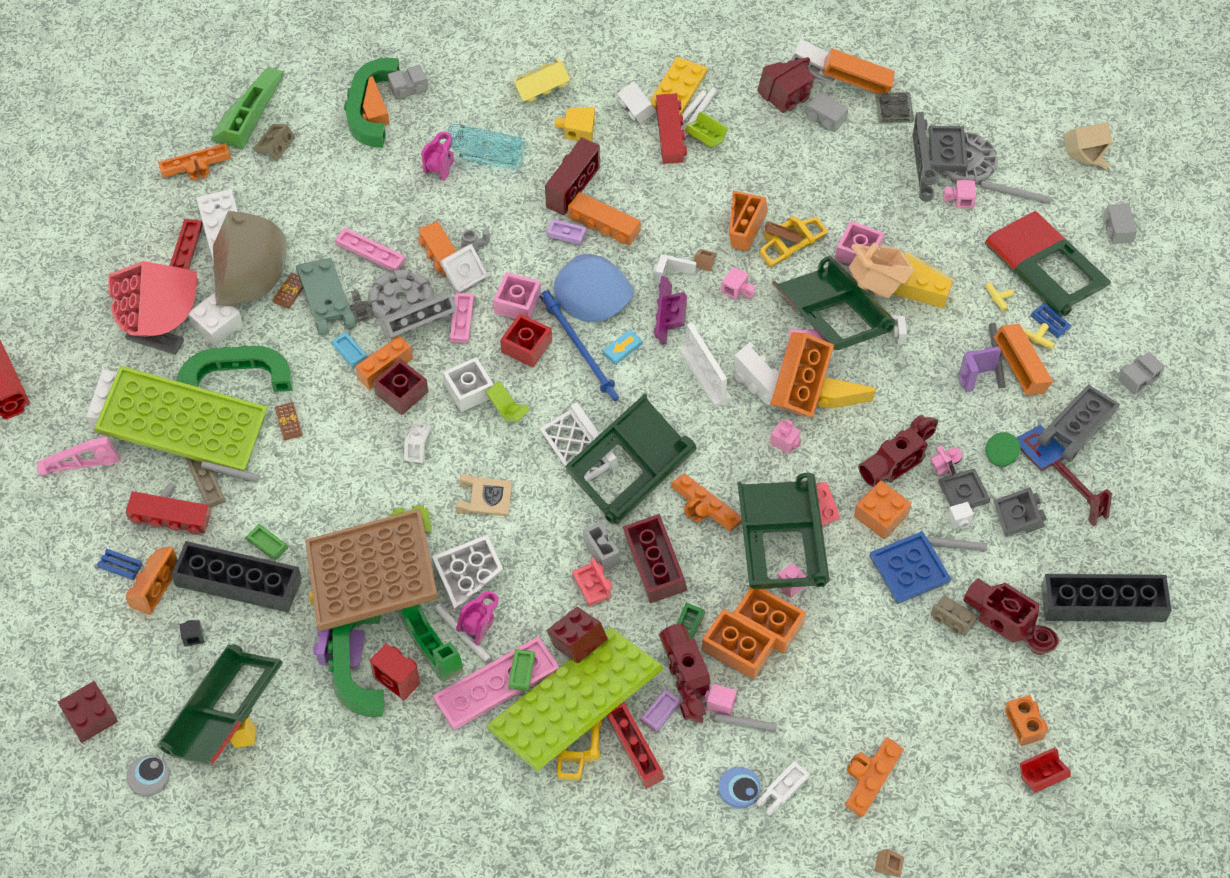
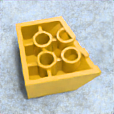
(925, 283)

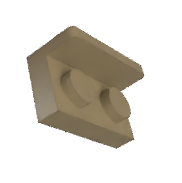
(275, 140)
(953, 615)

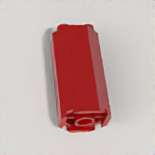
(12, 393)

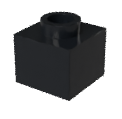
(192, 633)

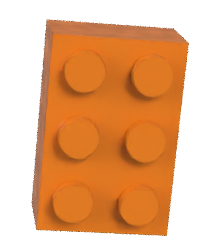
(772, 616)
(738, 644)

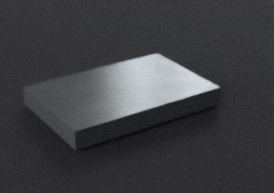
(948, 148)

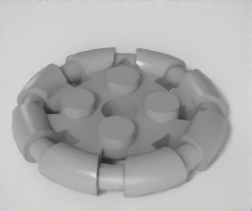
(977, 160)
(402, 287)

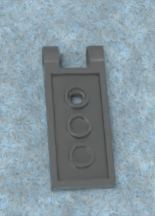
(923, 162)
(1085, 414)

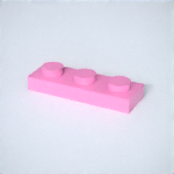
(462, 318)

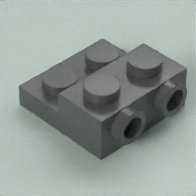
(1020, 512)

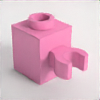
(963, 194)
(737, 283)
(785, 436)

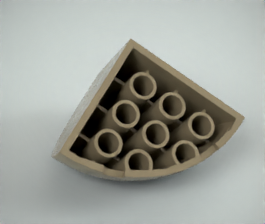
(247, 258)

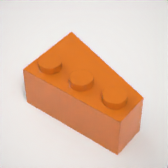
(746, 219)

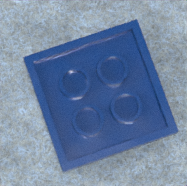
(910, 567)

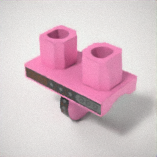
(945, 462)

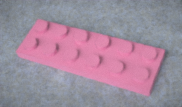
(489, 686)

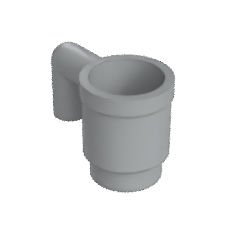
(470, 237)

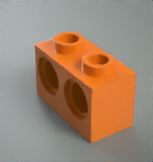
(1020, 721)

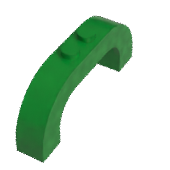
(364, 131)
(237, 358)
(441, 657)
(355, 698)

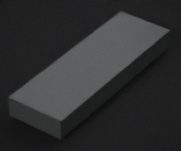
(164, 342)

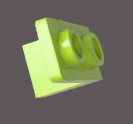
(505, 404)

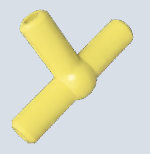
(999, 296)
(1038, 337)

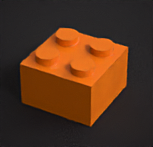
(882, 509)

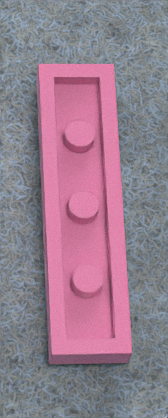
(370, 250)

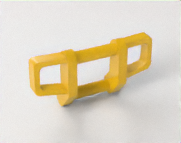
(796, 223)
(582, 757)

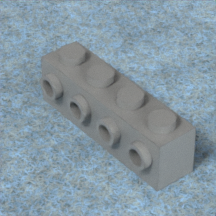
(417, 314)

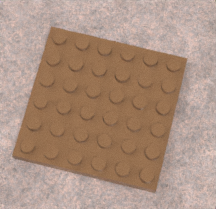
(370, 570)

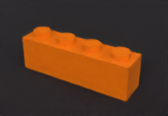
(858, 72)
(604, 219)
(1023, 359)

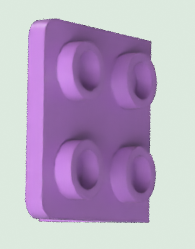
(977, 362)
(356, 643)

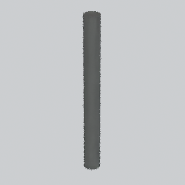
(999, 368)

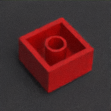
(526, 340)
(395, 671)

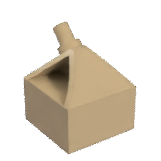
(1089, 144)

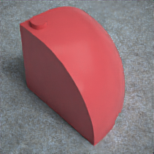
(151, 297)

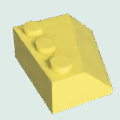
(543, 81)

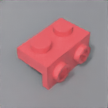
(593, 583)

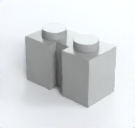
(408, 82)
(827, 111)
(1120, 223)
(1141, 372)
(597, 542)

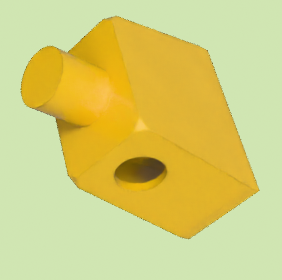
(578, 123)

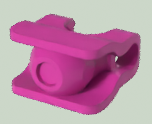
(436, 155)
(477, 617)

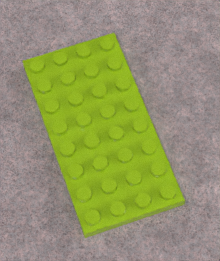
(180, 419)
(573, 700)

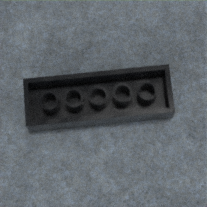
(236, 576)
(1106, 597)

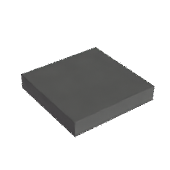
(964, 488)

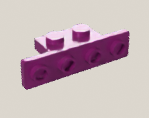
(670, 310)

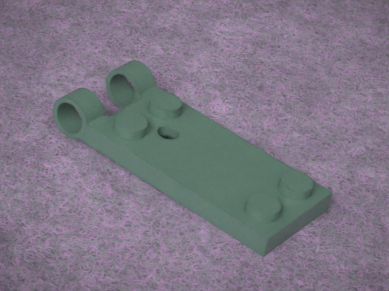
(323, 286)

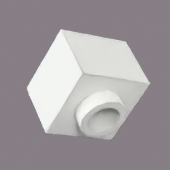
(960, 515)

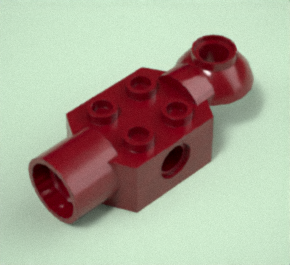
(900, 453)
(1011, 615)
(689, 669)

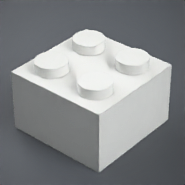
(214, 321)
(467, 384)

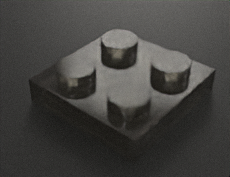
(894, 107)

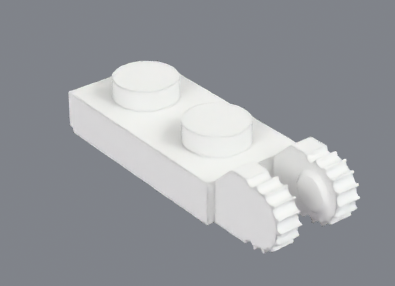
(784, 787)

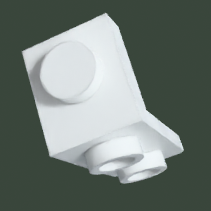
(675, 264)

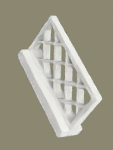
(705, 367)
(590, 433)

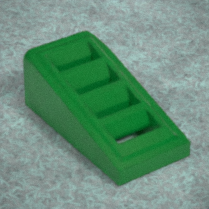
(689, 608)

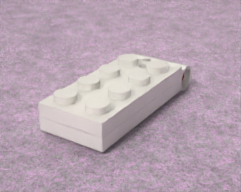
(213, 211)

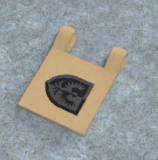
(487, 496)

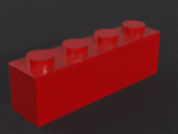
(670, 128)
(168, 512)
(635, 746)

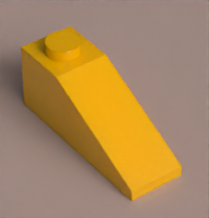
(842, 393)

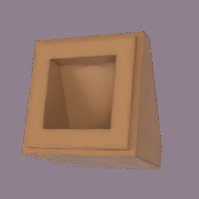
(704, 259)
(889, 863)

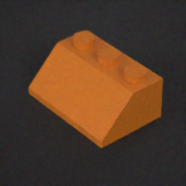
(152, 581)

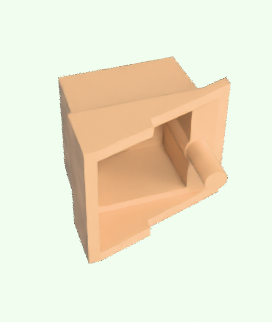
(880, 268)

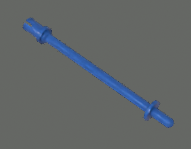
(553, 307)

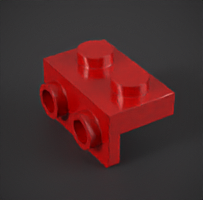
(1044, 770)

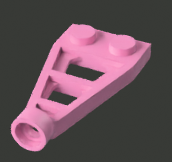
(101, 448)

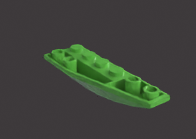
(246, 111)

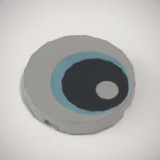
(147, 775)

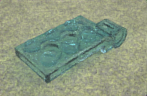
(474, 139)

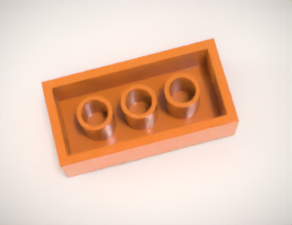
(802, 374)

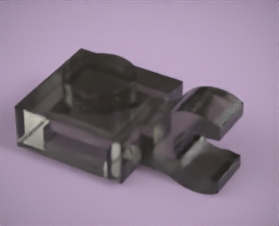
(360, 309)

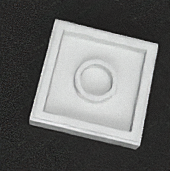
(463, 268)

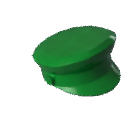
(1002, 449)

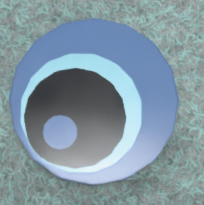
(739, 787)

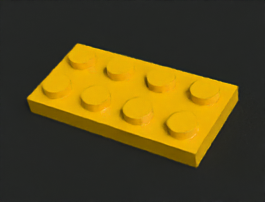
(682, 79)

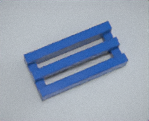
(1053, 328)
(105, 558)

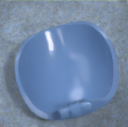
(592, 288)

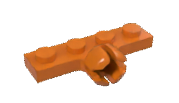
(195, 162)
(704, 504)
(871, 775)

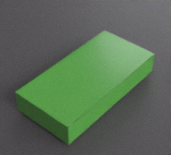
(267, 542)
(521, 670)

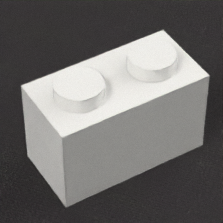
(637, 102)

